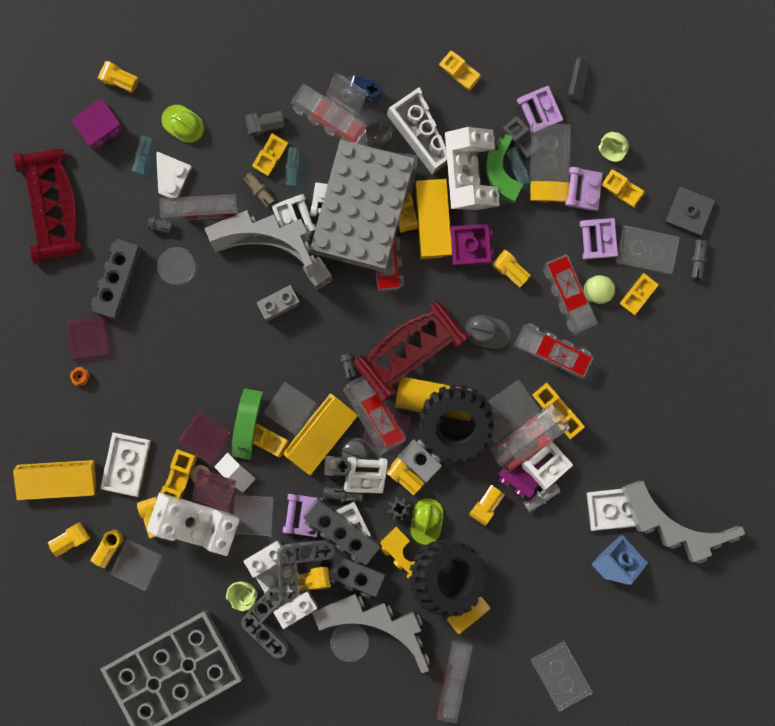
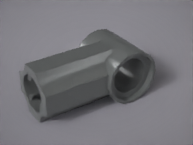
(259, 123)
(336, 466)

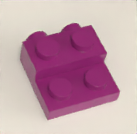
(471, 244)

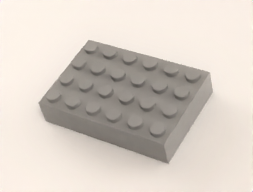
(362, 206)
(172, 672)

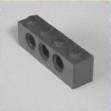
(112, 308)
(321, 509)
(374, 577)

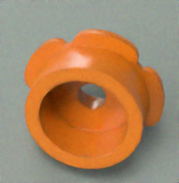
(79, 371)

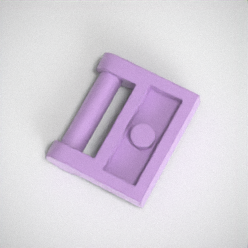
(544, 104)
(589, 189)
(605, 238)
(303, 528)

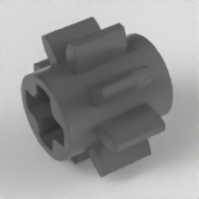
(403, 511)

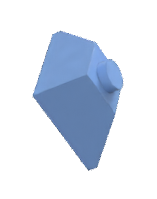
(620, 562)

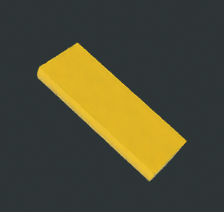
(433, 218)
(414, 392)
(320, 434)
(55, 480)

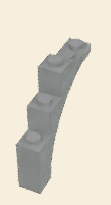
(244, 230)
(648, 516)
(350, 611)

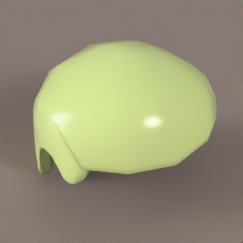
(614, 146)
(599, 289)
(242, 596)

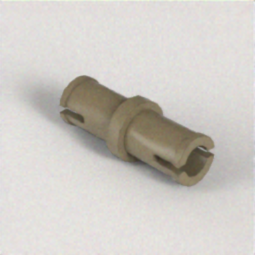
(259, 190)

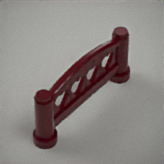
(35, 165)
(382, 379)

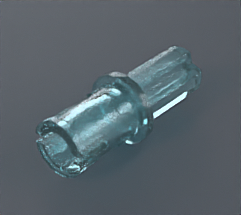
(141, 154)
(292, 166)
(518, 166)

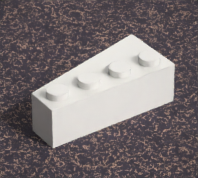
(419, 129)

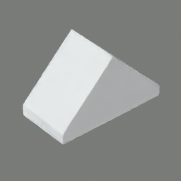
(233, 470)

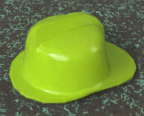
(182, 123)
(426, 521)

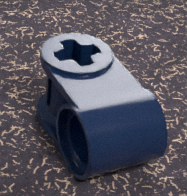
(367, 85)

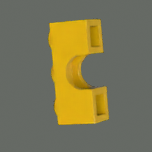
(546, 395)
(180, 473)
(394, 545)

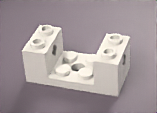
(462, 152)
(210, 529)
(265, 569)

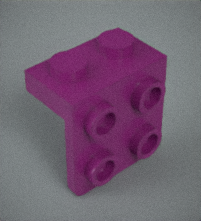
(97, 124)
(520, 479)

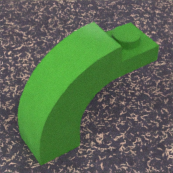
(507, 187)
(246, 423)

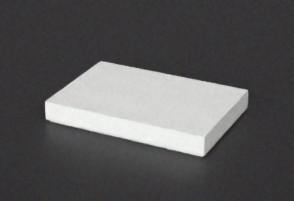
(125, 464)
(608, 510)

